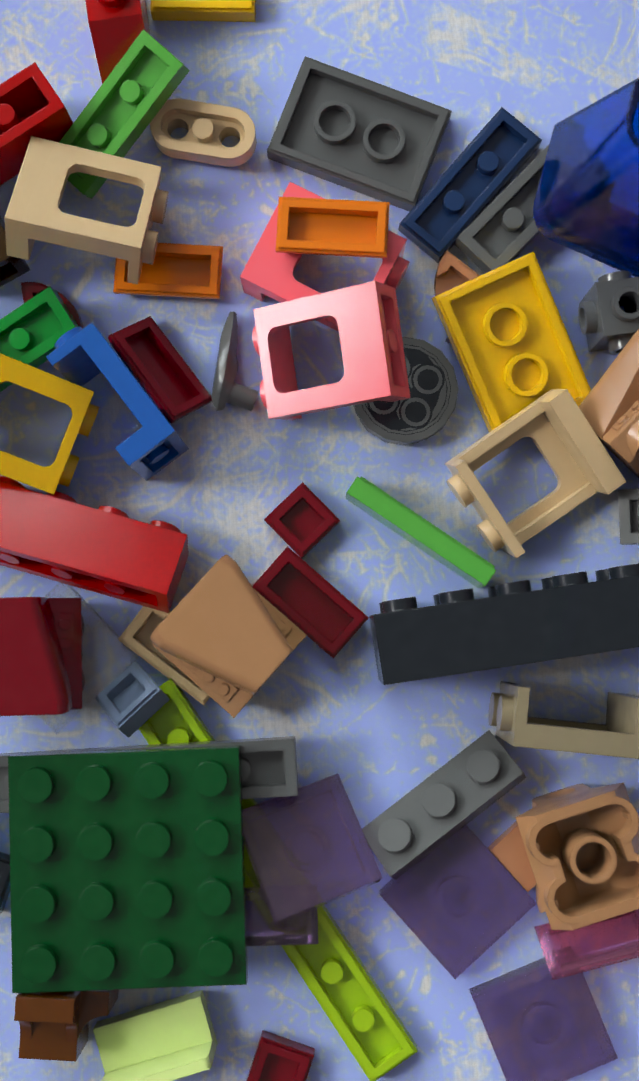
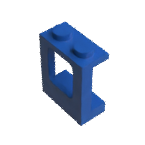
(85, 354)

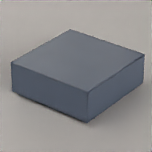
(131, 699)

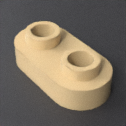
(207, 128)

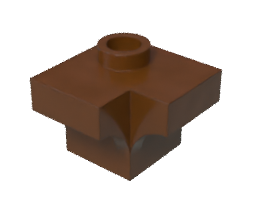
(58, 1022)

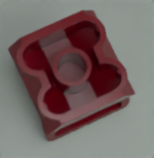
(40, 656)

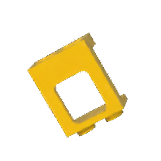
(81, 422)

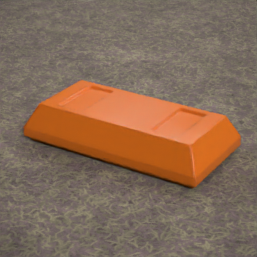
(332, 227)
(176, 272)

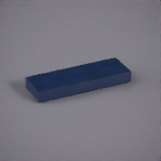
(469, 184)

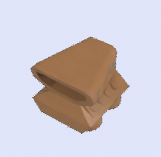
(614, 406)
(226, 636)
(583, 854)

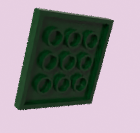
(127, 869)

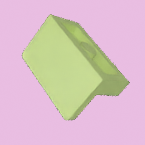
(158, 1041)

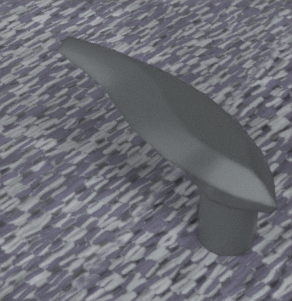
(224, 388)

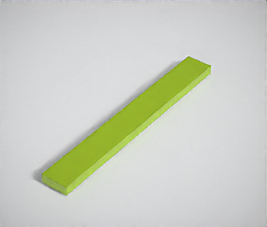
(328, 968)

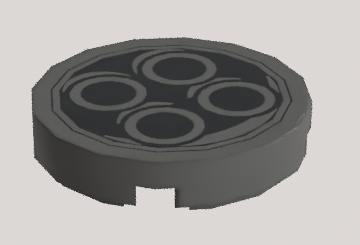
(431, 403)

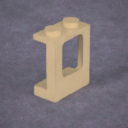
(39, 190)
(568, 448)

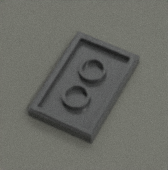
(358, 134)

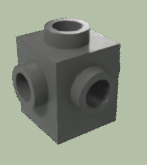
(601, 316)

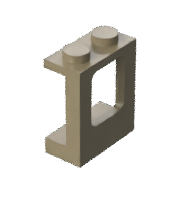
(615, 738)

